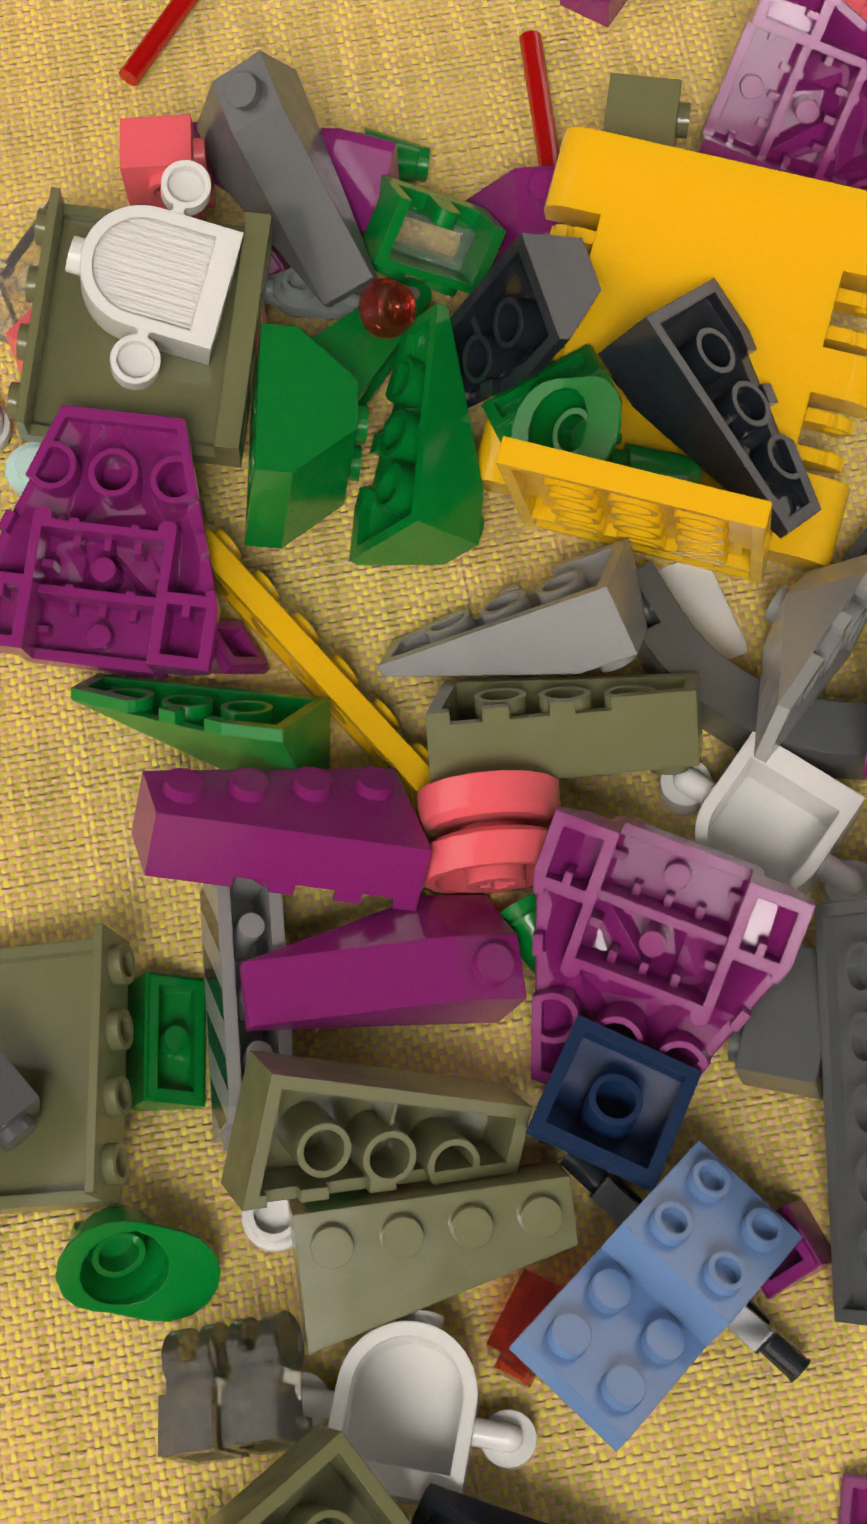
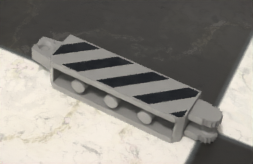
(235, 927)

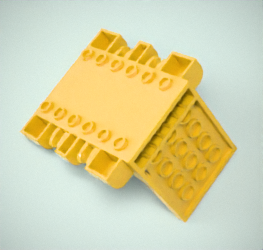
(786, 261)

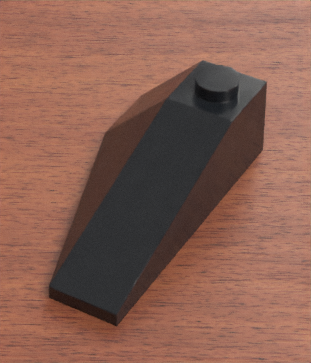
(522, 313)
(698, 387)

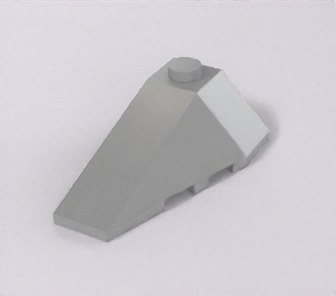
(567, 625)
(807, 645)

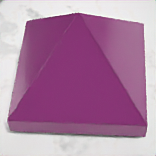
(237, 651)

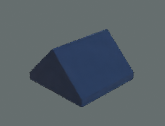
(614, 1103)

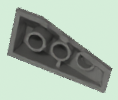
(277, 164)

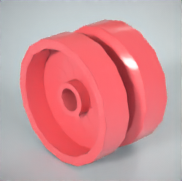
(486, 829)

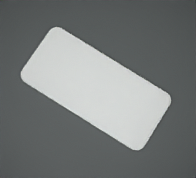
(705, 607)

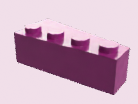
(284, 830)

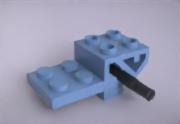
(660, 1292)

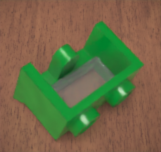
(431, 237)

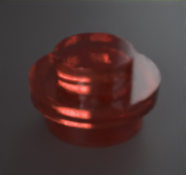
(386, 308)

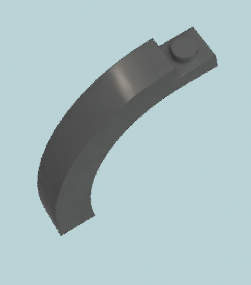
(827, 735)

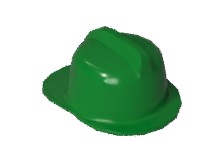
(572, 416)
(135, 1267)

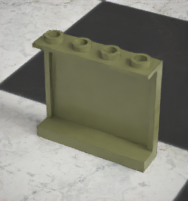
(70, 353)
(69, 1040)

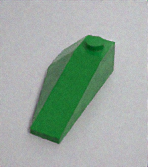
(428, 469)
(217, 722)

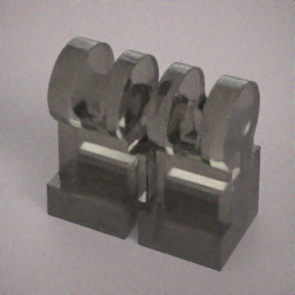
(232, 1390)

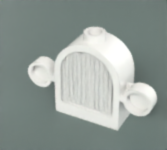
(158, 276)
(776, 817)
(414, 1408)

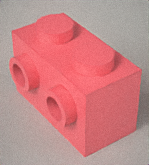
(150, 147)

